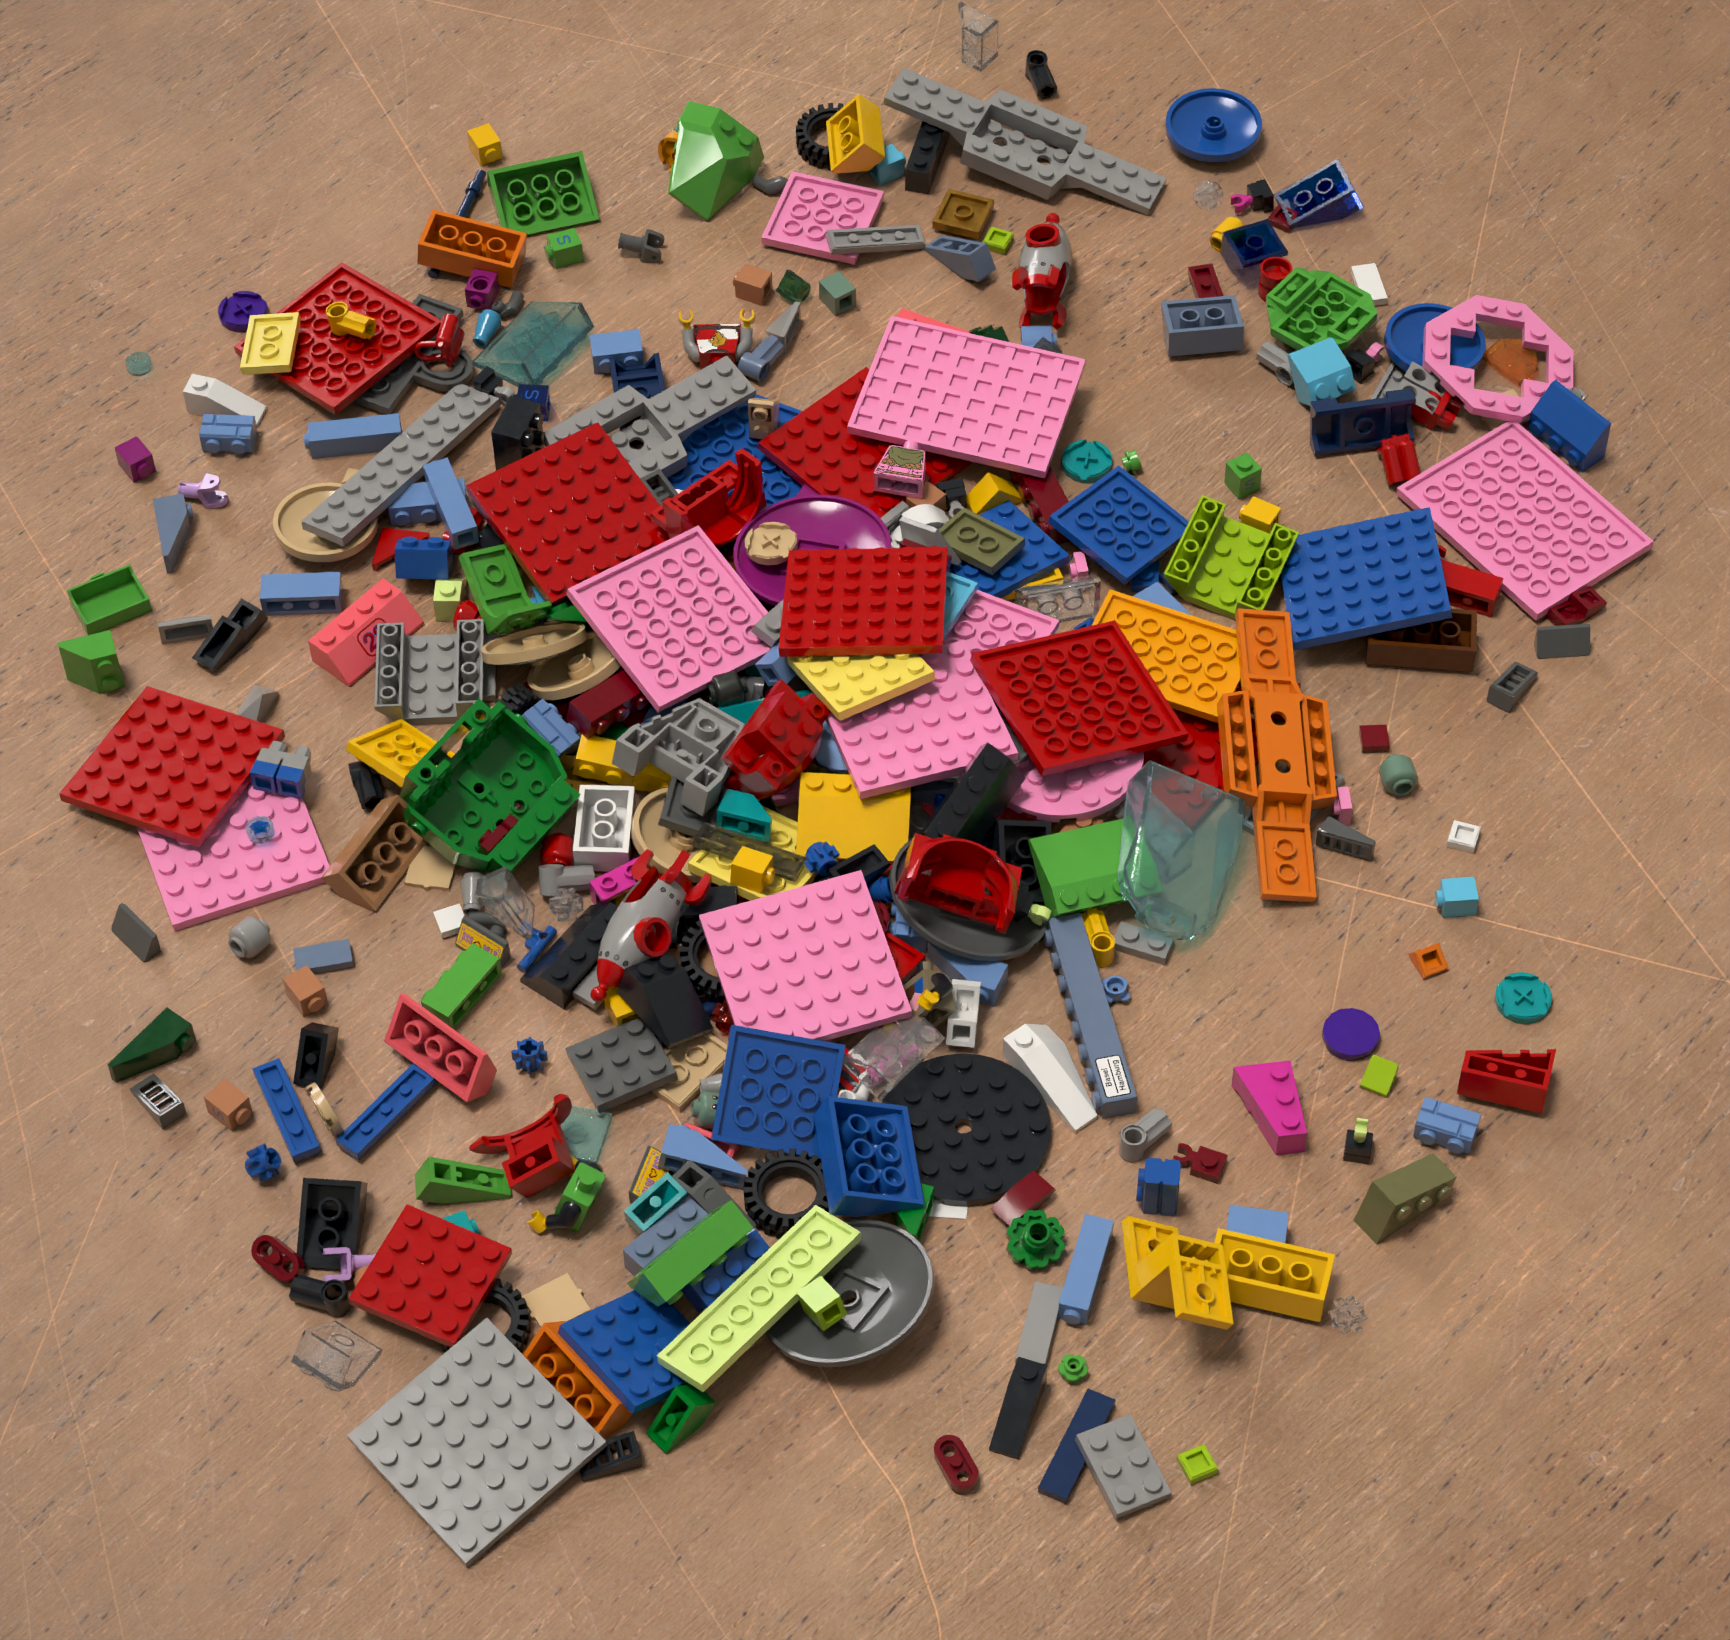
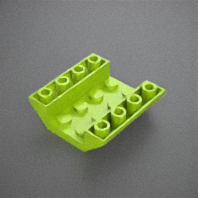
(1227, 562)

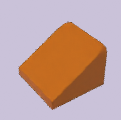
(1429, 960)

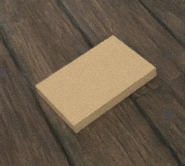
(691, 1061)

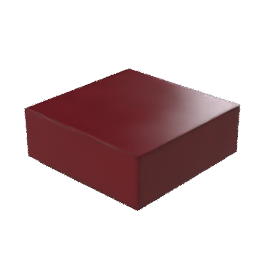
(1278, 219)
(1374, 738)

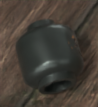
(726, 689)

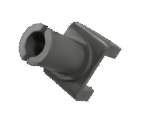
(644, 245)

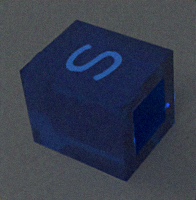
(538, 394)

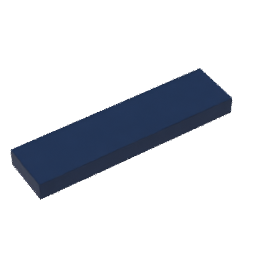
(1068, 1460)

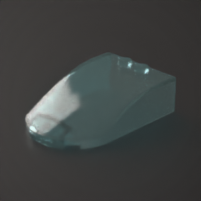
(1177, 850)

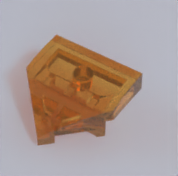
(1512, 359)

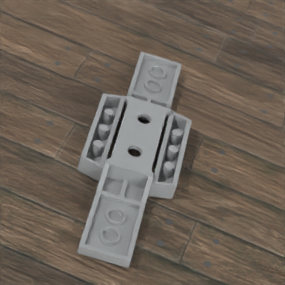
(1017, 162)
(664, 418)

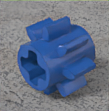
(821, 858)
(529, 1055)
(262, 1162)

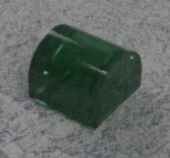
(793, 287)

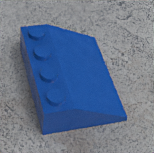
(867, 1157)

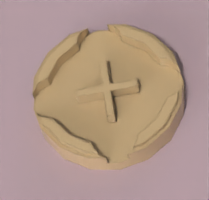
(770, 543)
(324, 1109)

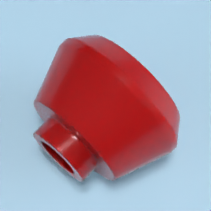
(466, 611)

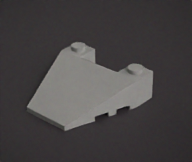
(686, 747)

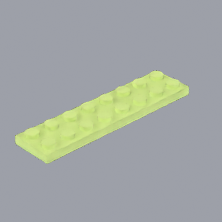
(758, 1298)

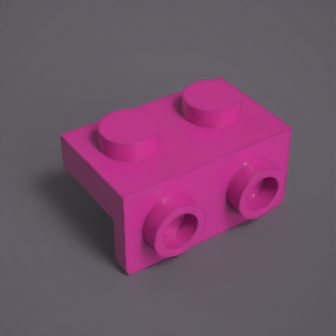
(612, 884)

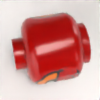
(557, 850)

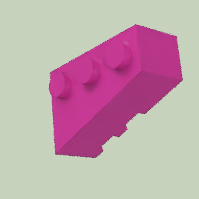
(1274, 1102)

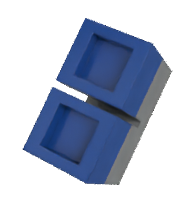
(281, 771)

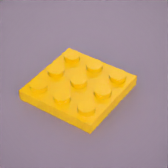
(392, 749)

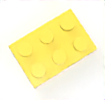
(270, 343)

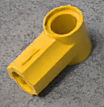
(345, 321)
(1099, 937)

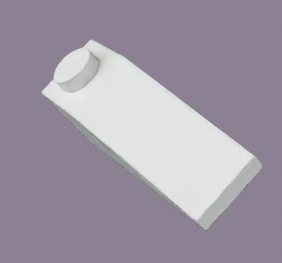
(214, 397)

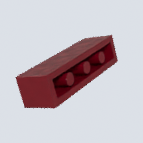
(1043, 499)
(605, 705)

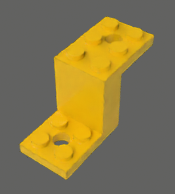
(1177, 1272)

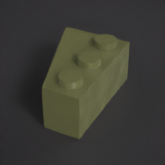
(1403, 1196)

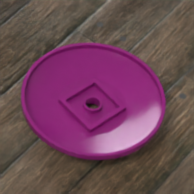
(819, 525)

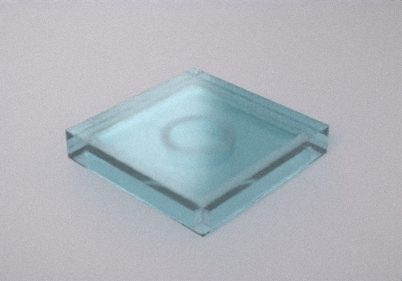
(586, 1132)

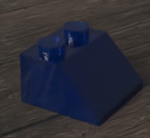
(1251, 245)

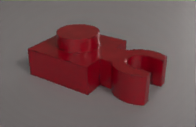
(491, 839)
(1204, 1164)

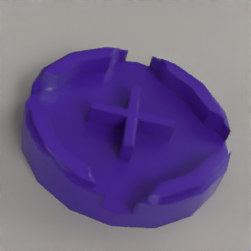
(236, 310)
(1350, 1034)

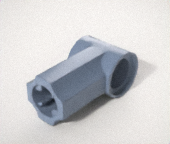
(759, 362)

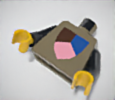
(930, 994)

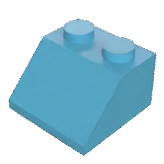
(1320, 372)

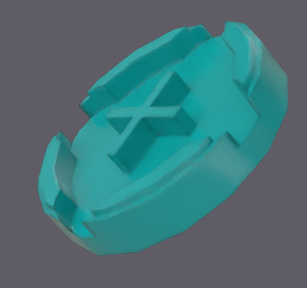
(1086, 461)
(1523, 998)

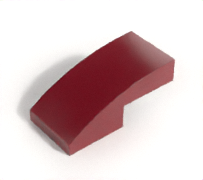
(1578, 608)
(1025, 1195)

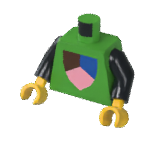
(575, 1200)

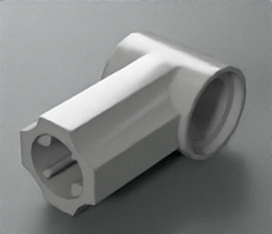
(1277, 360)
(558, 877)
(1143, 1135)

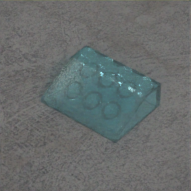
(536, 341)

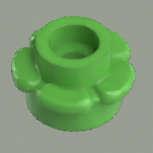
(1131, 461)
(1073, 1375)

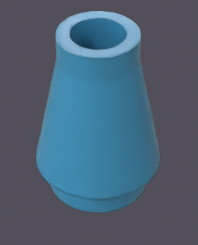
(487, 325)

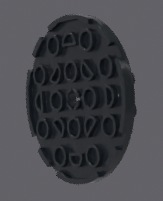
(1005, 1120)

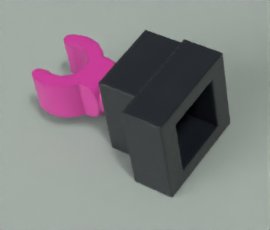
(1258, 197)

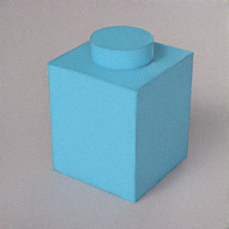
(891, 166)
(1457, 897)

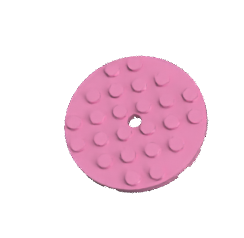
(1075, 792)

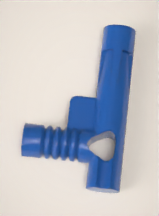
(536, 946)

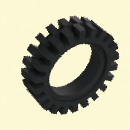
(805, 129)
(689, 956)
(775, 1167)
(515, 1307)

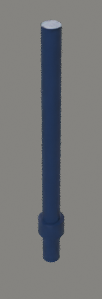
(472, 191)

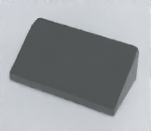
(1562, 641)
(135, 934)

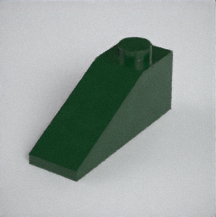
(155, 1045)

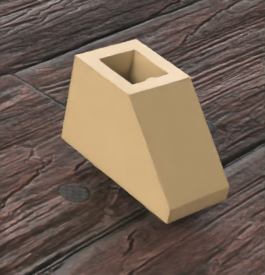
(762, 417)

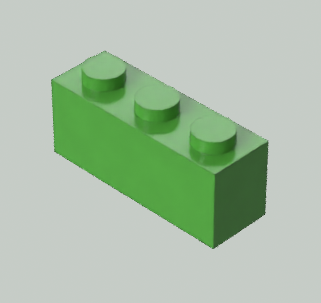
(462, 985)

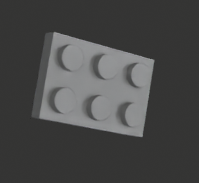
(1123, 1466)

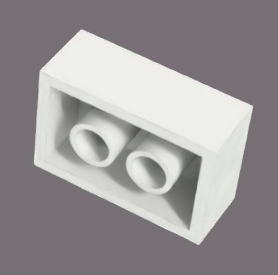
(604, 826)

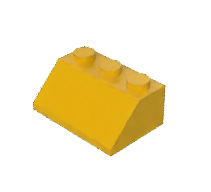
(855, 137)

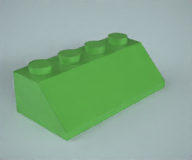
(692, 1254)

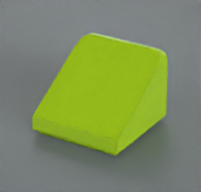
(1379, 1075)

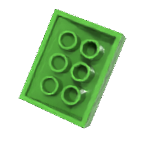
(543, 194)
(1079, 868)

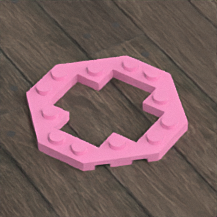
(1460, 380)

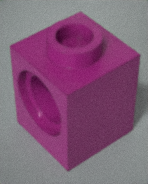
(481, 289)

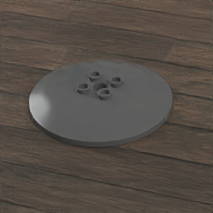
(961, 934)
(892, 1293)

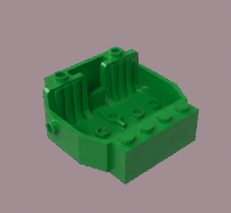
(510, 767)

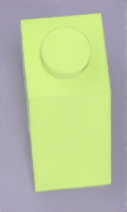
(448, 596)

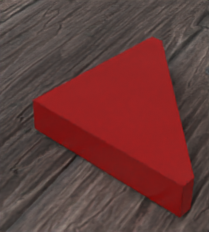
(387, 542)

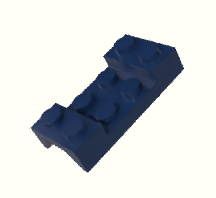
(643, 378)
(1360, 423)

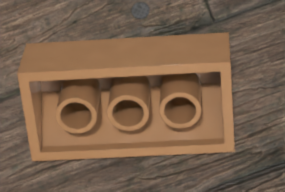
(375, 856)

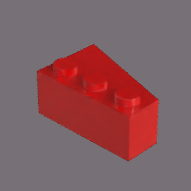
(1507, 1078)

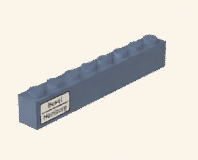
(1090, 1016)

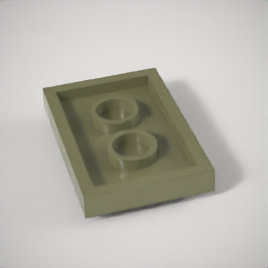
(981, 541)

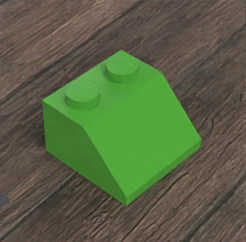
(92, 662)

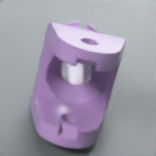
(205, 491)
(349, 1262)

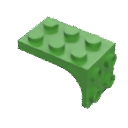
(500, 590)

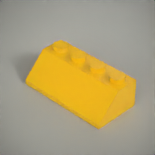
(1276, 1275)

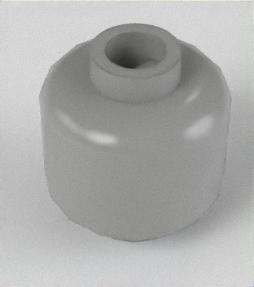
(249, 937)

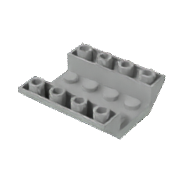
(428, 675)

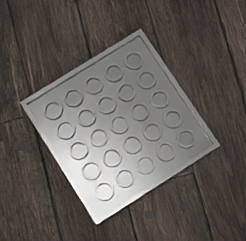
(477, 1441)

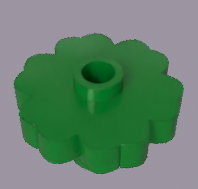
(1030, 1251)

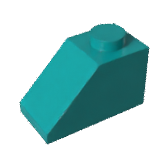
(744, 815)
(654, 1203)

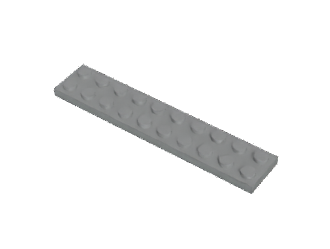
(400, 464)

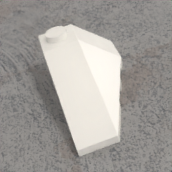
(1047, 1063)

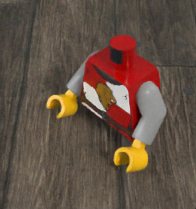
(714, 341)

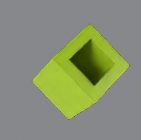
(821, 1303)

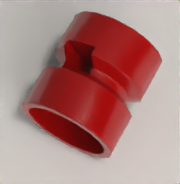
(1272, 272)

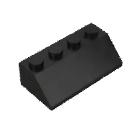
(976, 797)
(570, 956)

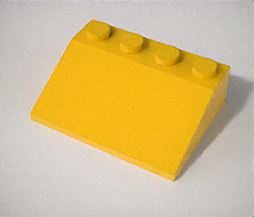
(837, 815)

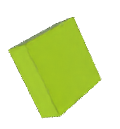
(998, 240)
(1197, 1464)

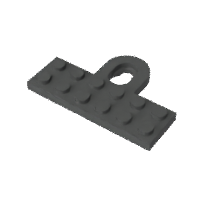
(393, 386)

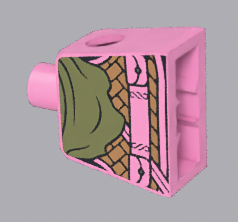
(902, 471)

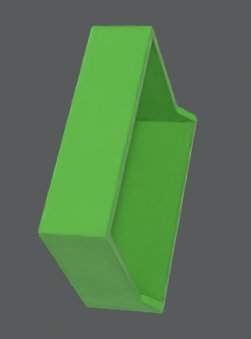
(109, 600)

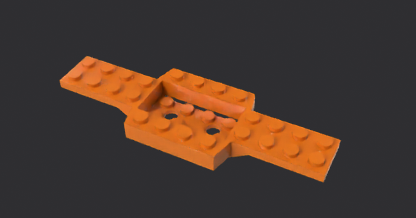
(1304, 743)

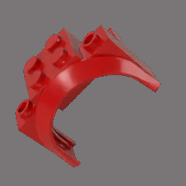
(708, 502)
(787, 734)
(957, 879)

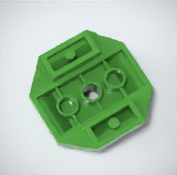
(1317, 307)

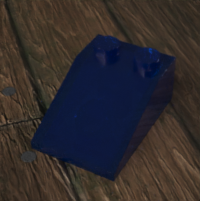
(1320, 197)

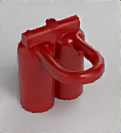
(448, 341)
(1399, 458)

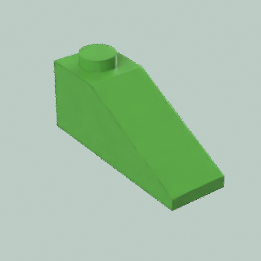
(459, 1182)

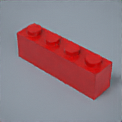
(1471, 588)

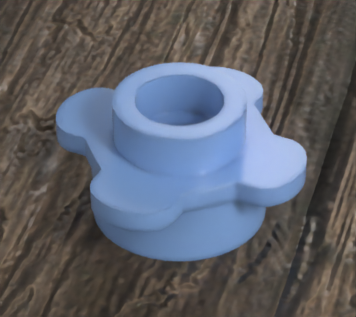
(1116, 983)

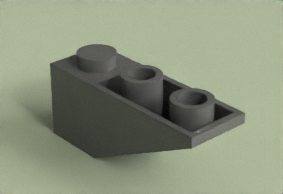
(704, 1189)

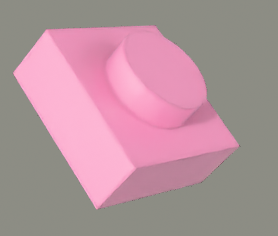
(1079, 565)
(1342, 805)

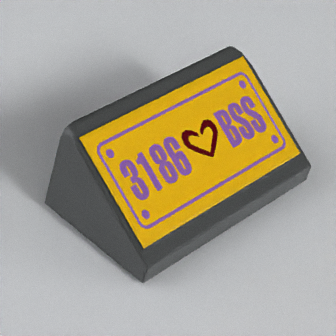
(474, 933)
(647, 1173)

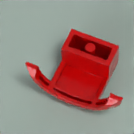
(535, 1152)

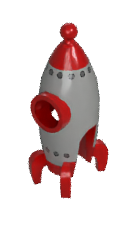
(1044, 271)
(650, 902)

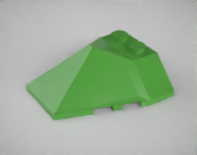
(711, 159)

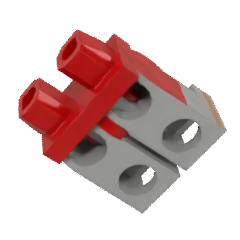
(1430, 398)

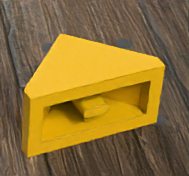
(990, 493)

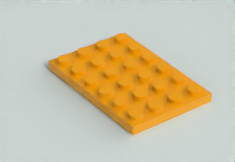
(1184, 654)

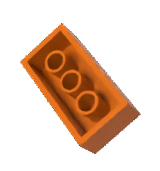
(468, 244)

